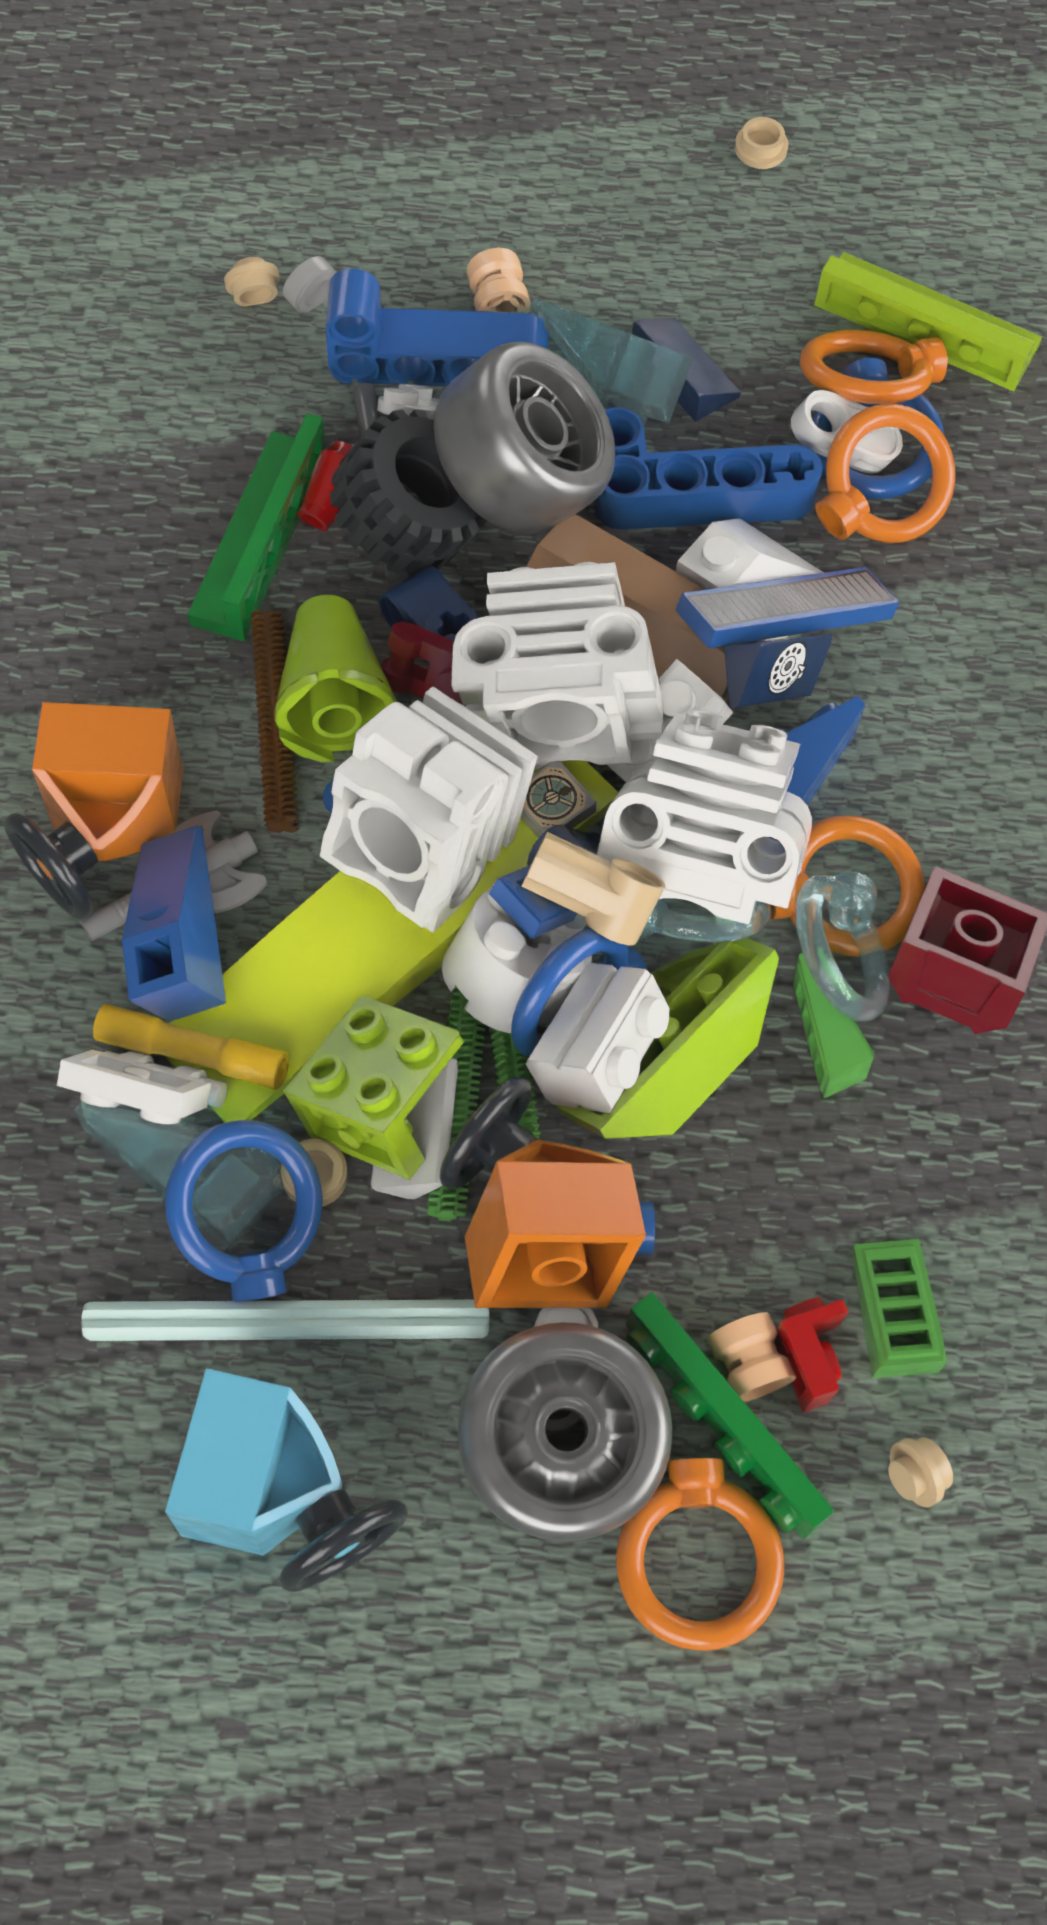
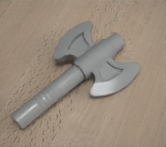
(228, 886)

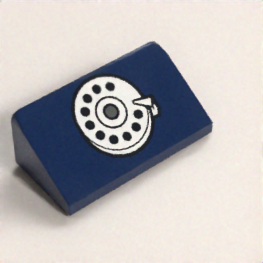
(774, 669)

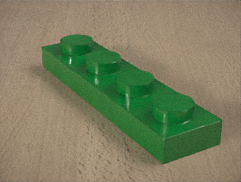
(743, 1439)

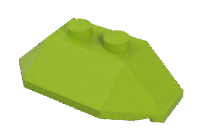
(713, 1025)

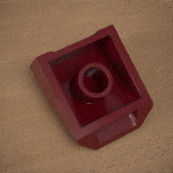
(968, 952)

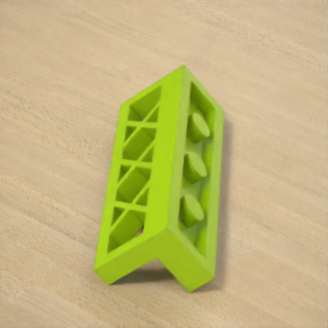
(914, 312)

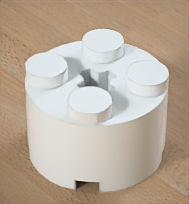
(496, 959)

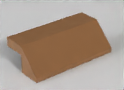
(646, 588)

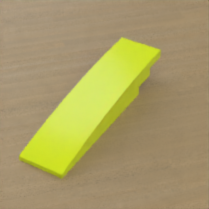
(335, 950)

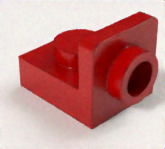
(812, 1360)

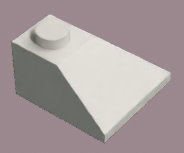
(737, 555)

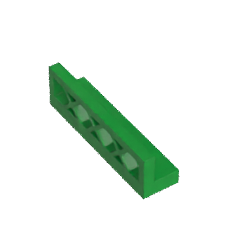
(258, 533)

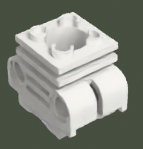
(561, 664)
(426, 805)
(711, 816)

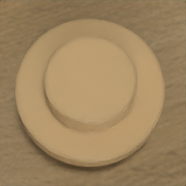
(761, 143)
(252, 281)
(920, 1471)

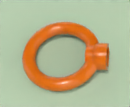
(918, 365)
(846, 507)
(888, 843)
(700, 1485)

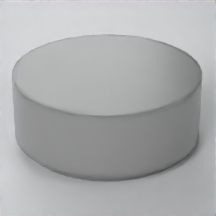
(308, 284)

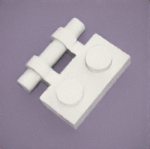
(136, 1081)

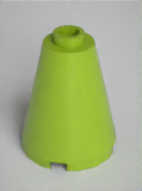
(328, 680)

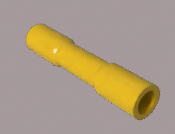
(228, 1056)

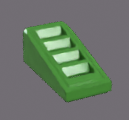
(835, 1042)
(900, 1360)

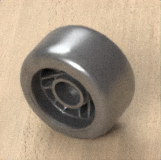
(524, 438)
(552, 1490)

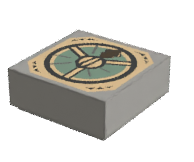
(556, 800)

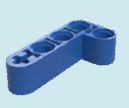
(411, 343)
(703, 484)

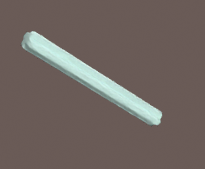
(283, 1320)

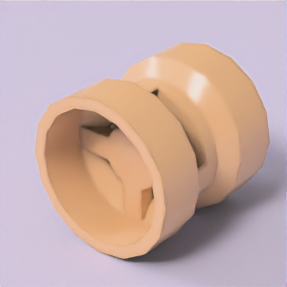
(497, 282)
(752, 1356)

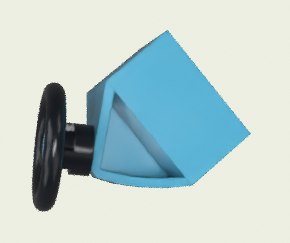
(261, 1472)

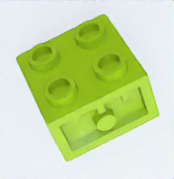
(369, 1081)

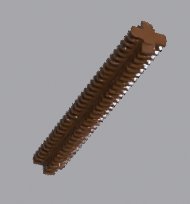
(275, 756)

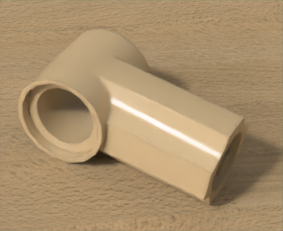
(610, 895)

